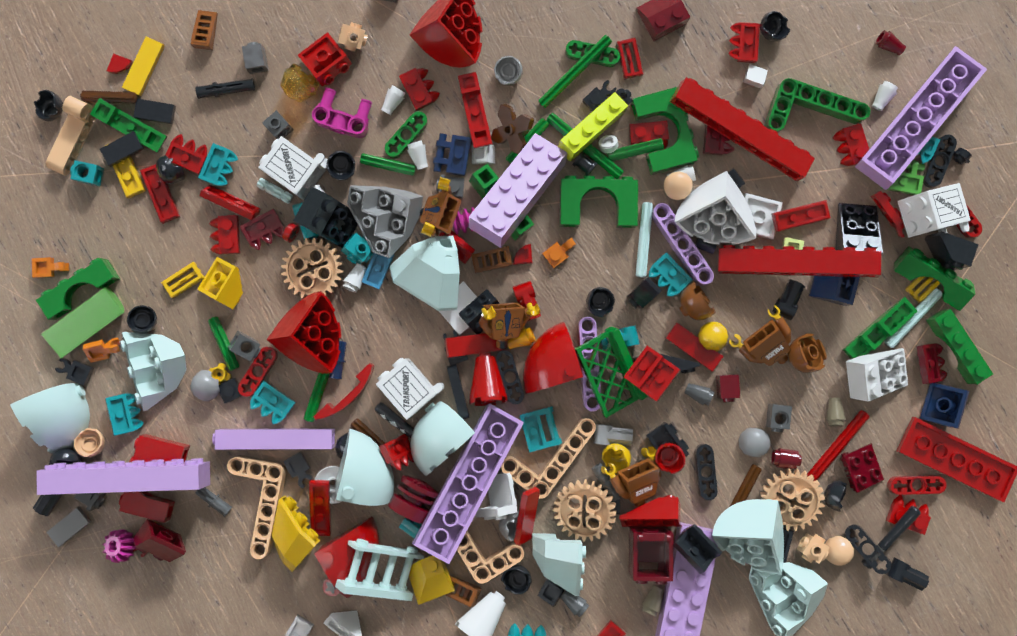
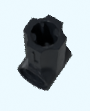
(788, 301)
(46, 504)
(905, 573)

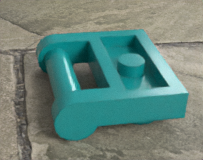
(534, 431)

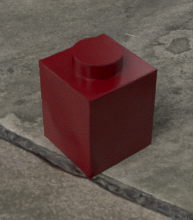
(728, 387)

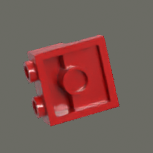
(325, 59)

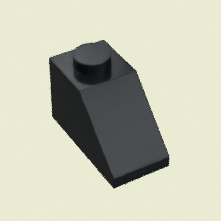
(643, 293)

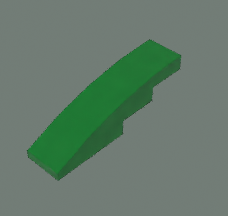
(881, 329)

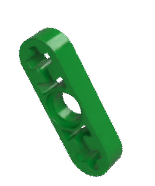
(605, 60)
(419, 127)

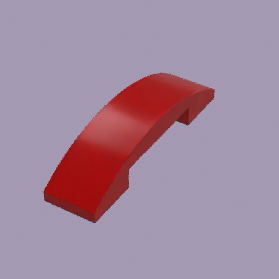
(475, 110)
(364, 377)

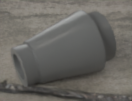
(699, 393)
(575, 603)

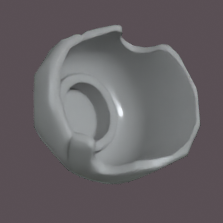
(508, 70)
(205, 386)
(754, 442)
(508, 526)

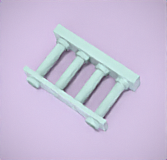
(384, 588)

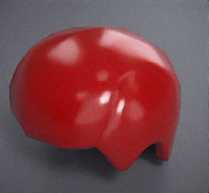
(670, 458)

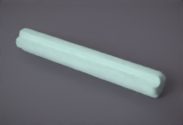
(644, 238)
(922, 309)

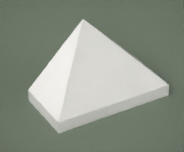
(344, 623)

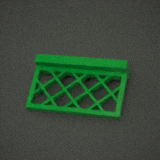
(623, 361)

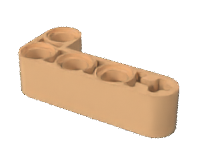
(71, 135)

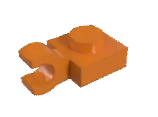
(557, 254)
(45, 267)
(99, 350)

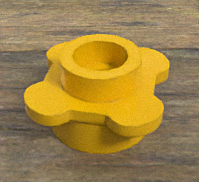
(222, 369)

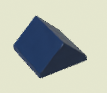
(944, 405)

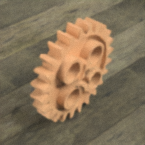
(305, 253)
(800, 484)
(603, 512)

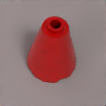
(487, 382)

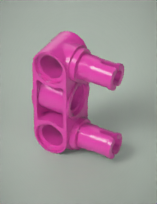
(341, 121)

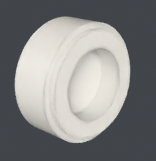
(608, 143)

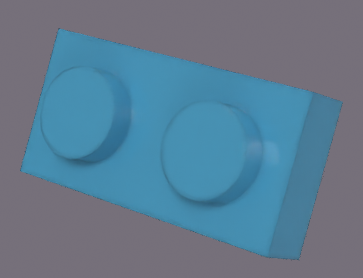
(377, 270)

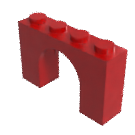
(144, 503)

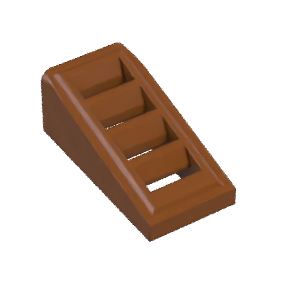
(208, 44)
(493, 266)
(469, 587)

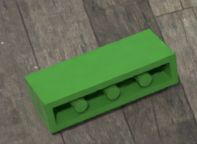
(84, 322)

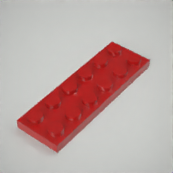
(958, 459)

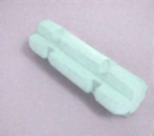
(274, 190)

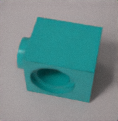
(94, 175)

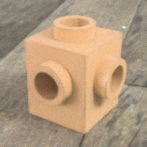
(346, 31)
(807, 547)

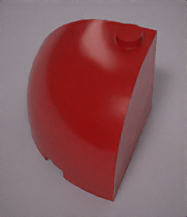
(450, 32)
(309, 334)
(551, 360)
(337, 555)

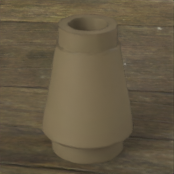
(835, 412)
(653, 601)

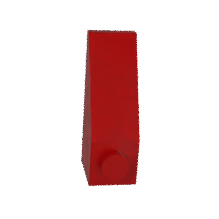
(656, 513)

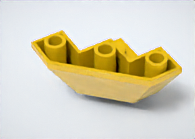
(291, 535)

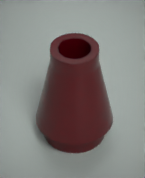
(889, 42)

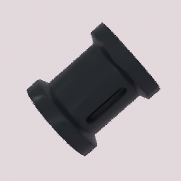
(584, 164)

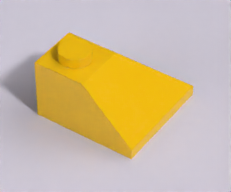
(222, 283)
(430, 579)

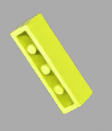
(593, 126)

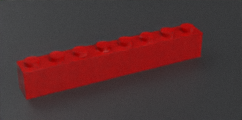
(742, 129)
(800, 262)

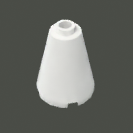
(483, 617)

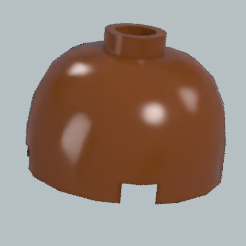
(695, 303)
(807, 354)

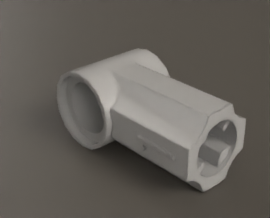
(608, 435)

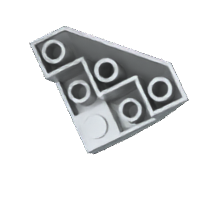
(384, 216)

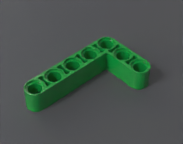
(813, 103)

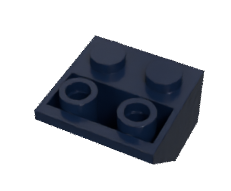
(835, 289)

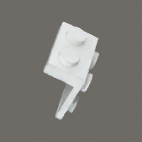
(501, 499)

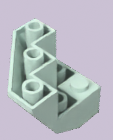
(430, 272)
(154, 364)
(560, 560)
(788, 598)

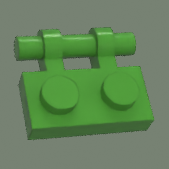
(909, 182)

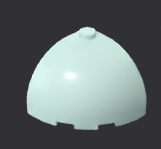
(54, 415)
(437, 436)
(363, 473)
(752, 534)

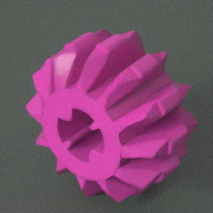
(119, 546)

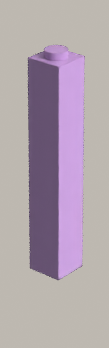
(274, 438)

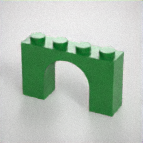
(683, 151)
(622, 190)

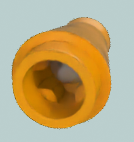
(525, 339)

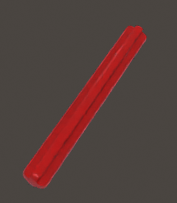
(838, 445)

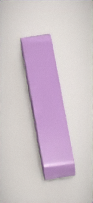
(691, 249)
(583, 335)

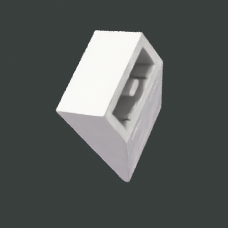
(876, 374)

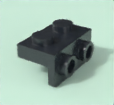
(472, 312)
(666, 434)
(696, 548)

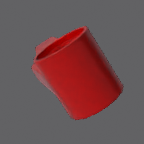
(525, 294)

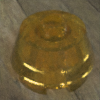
(298, 84)

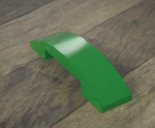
(125, 124)

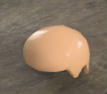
(678, 185)
(89, 443)
(840, 550)

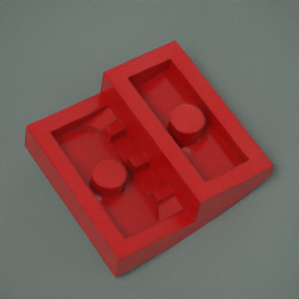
(652, 373)

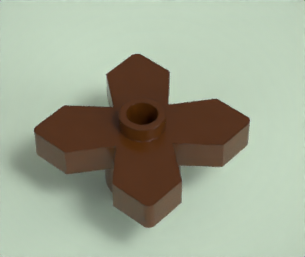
(513, 128)

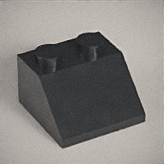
(951, 250)

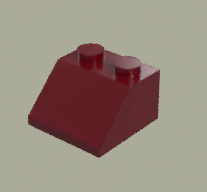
(663, 17)
(159, 541)

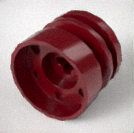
(413, 498)

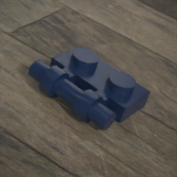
(458, 154)

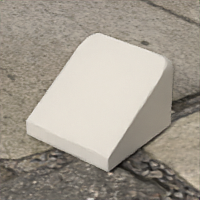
(755, 76)
(483, 155)

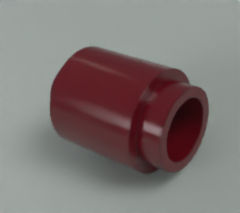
(786, 458)

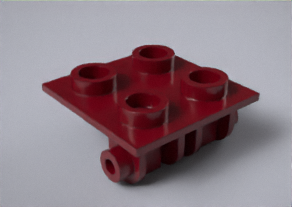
(862, 468)

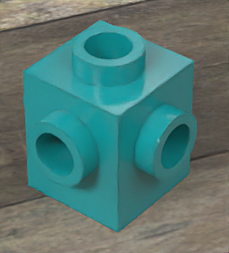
(357, 249)

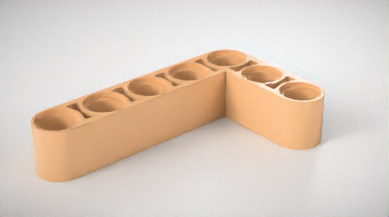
(554, 463)
(265, 498)
(487, 564)

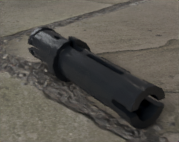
(225, 88)

